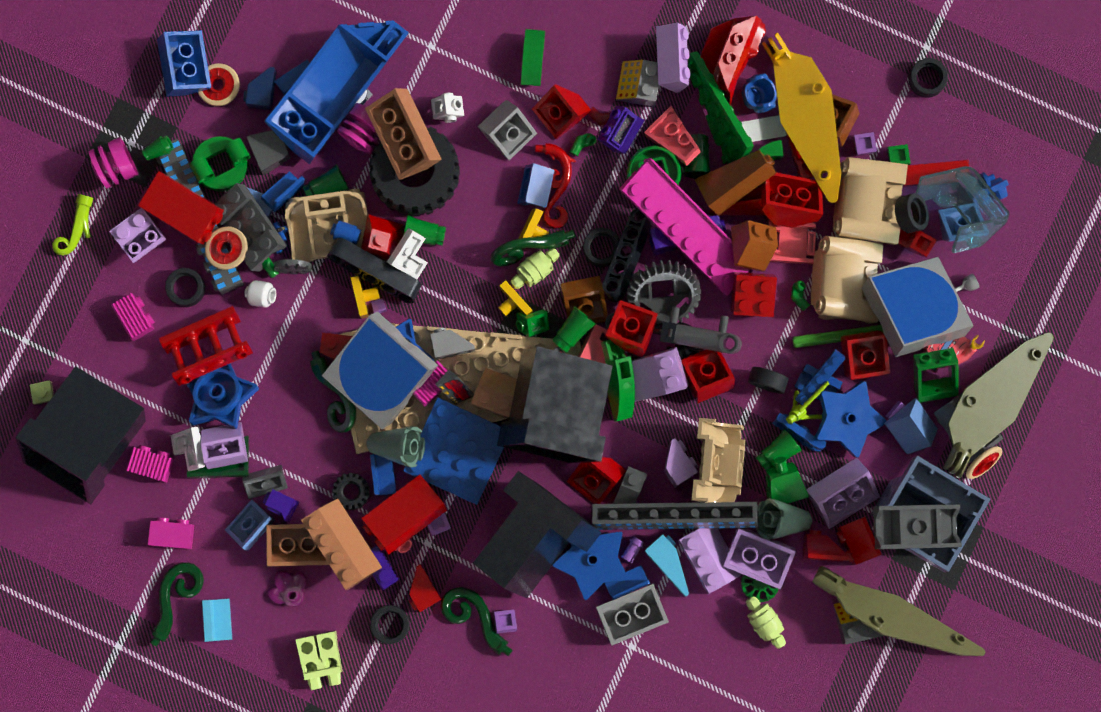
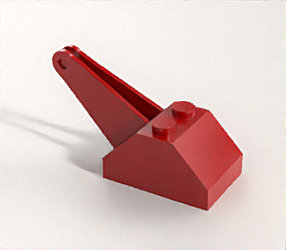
(783, 199)

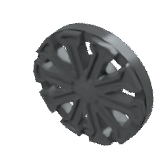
(292, 266)

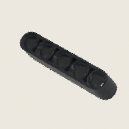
(626, 263)
(374, 270)

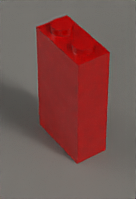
(181, 208)
(403, 515)

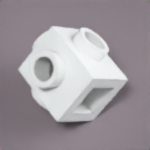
(447, 107)

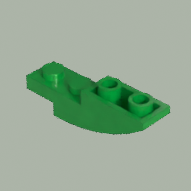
(621, 384)

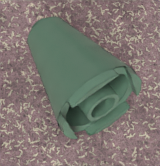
(398, 445)
(781, 519)

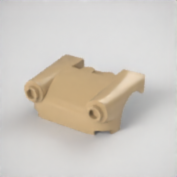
(868, 200)
(312, 219)
(838, 278)
(720, 462)

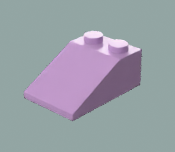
(658, 374)

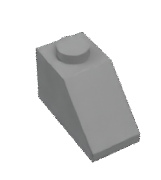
(449, 344)

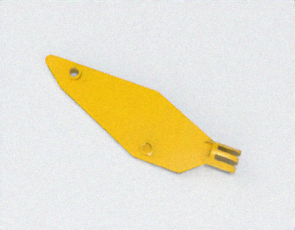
(807, 114)

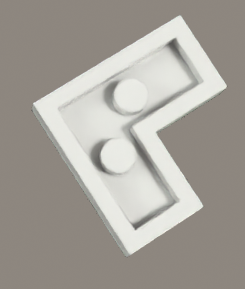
(405, 256)
(189, 442)

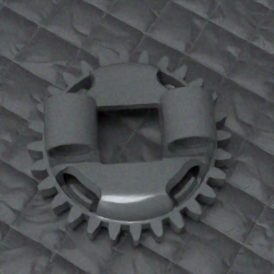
(683, 285)

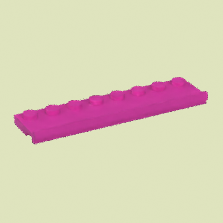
(683, 223)

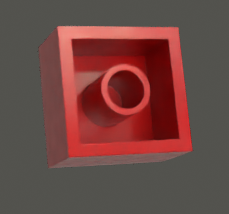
(753, 294)
(865, 355)

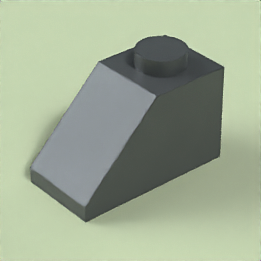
(630, 487)

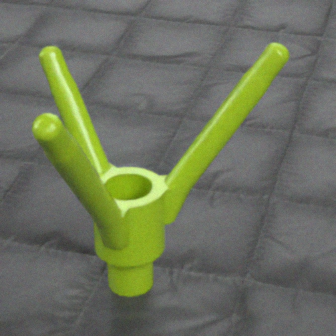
(799, 412)

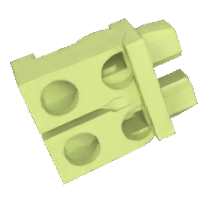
(317, 665)

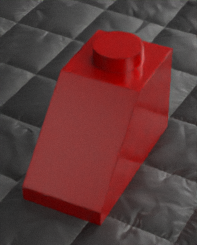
(422, 591)

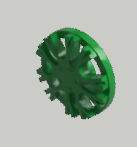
(759, 586)

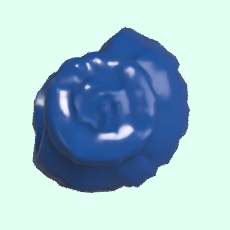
(759, 93)

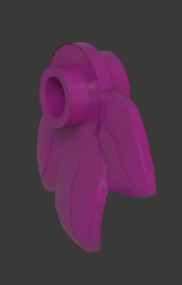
(286, 586)

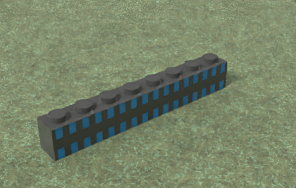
(177, 167)
(675, 515)

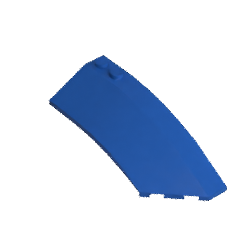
(333, 85)

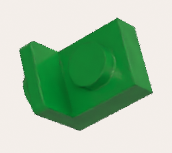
(532, 323)

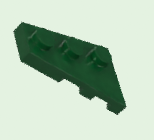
(234, 470)

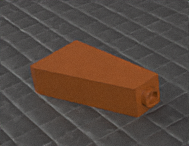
(735, 180)

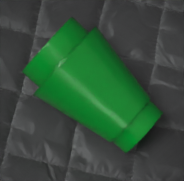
(158, 148)

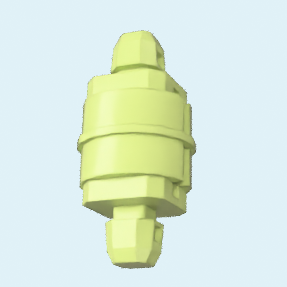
(535, 268)
(765, 622)

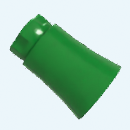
(431, 231)
(573, 329)
(782, 446)

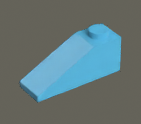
(667, 560)

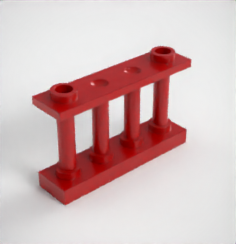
(196, 331)

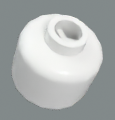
(260, 294)

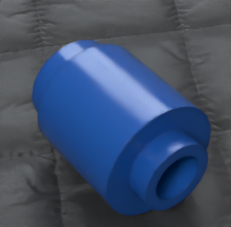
(346, 231)

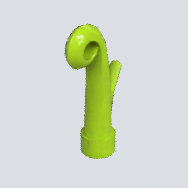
(79, 225)

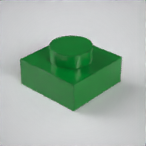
(899, 154)

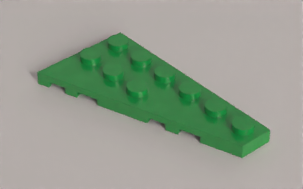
(722, 121)

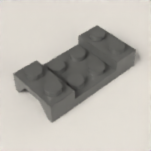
(247, 216)
(916, 526)

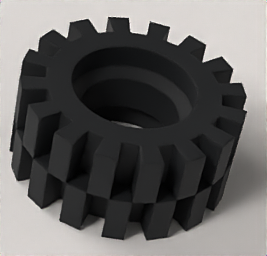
(361, 483)

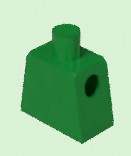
(784, 482)

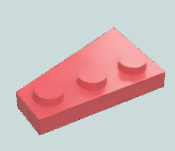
(672, 135)

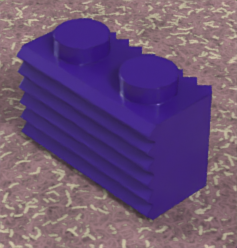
(386, 575)

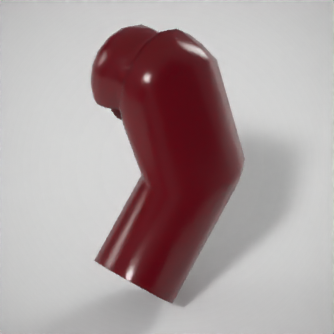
(600, 118)

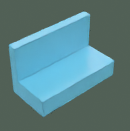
(217, 620)

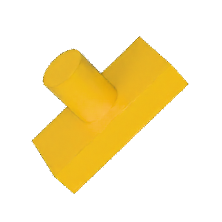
(531, 228)
(363, 296)
(513, 301)

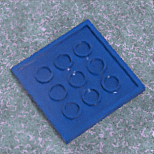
(458, 451)

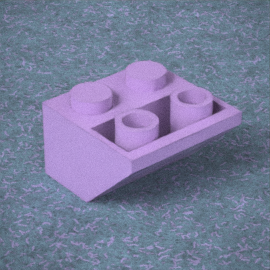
(137, 235)
(223, 446)
(678, 465)

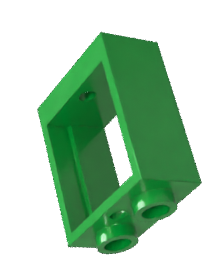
(946, 386)

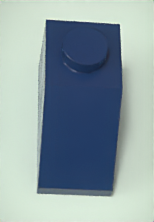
(261, 91)

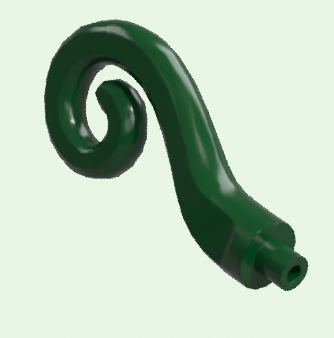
(514, 247)
(318, 367)
(165, 621)
(494, 641)

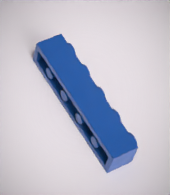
(820, 376)

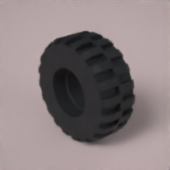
(422, 198)

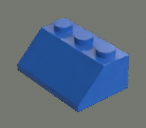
(183, 62)

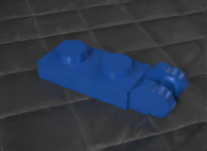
(799, 433)

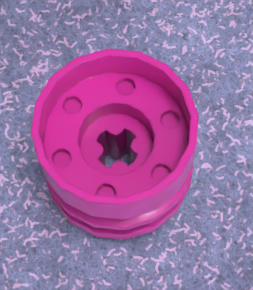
(361, 131)
(113, 162)

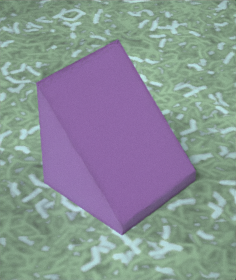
(379, 306)

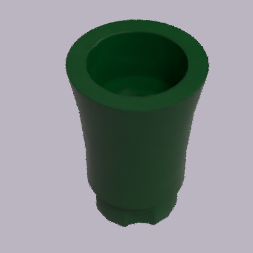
(700, 164)
(328, 182)

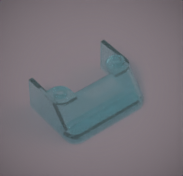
(973, 200)

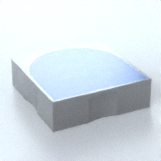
(917, 306)
(379, 370)

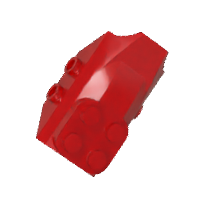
(730, 48)

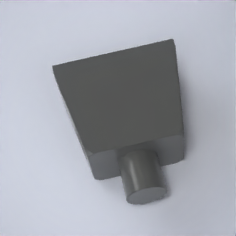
(268, 150)

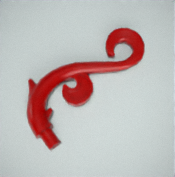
(557, 152)

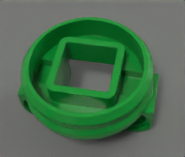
(210, 148)
(658, 154)

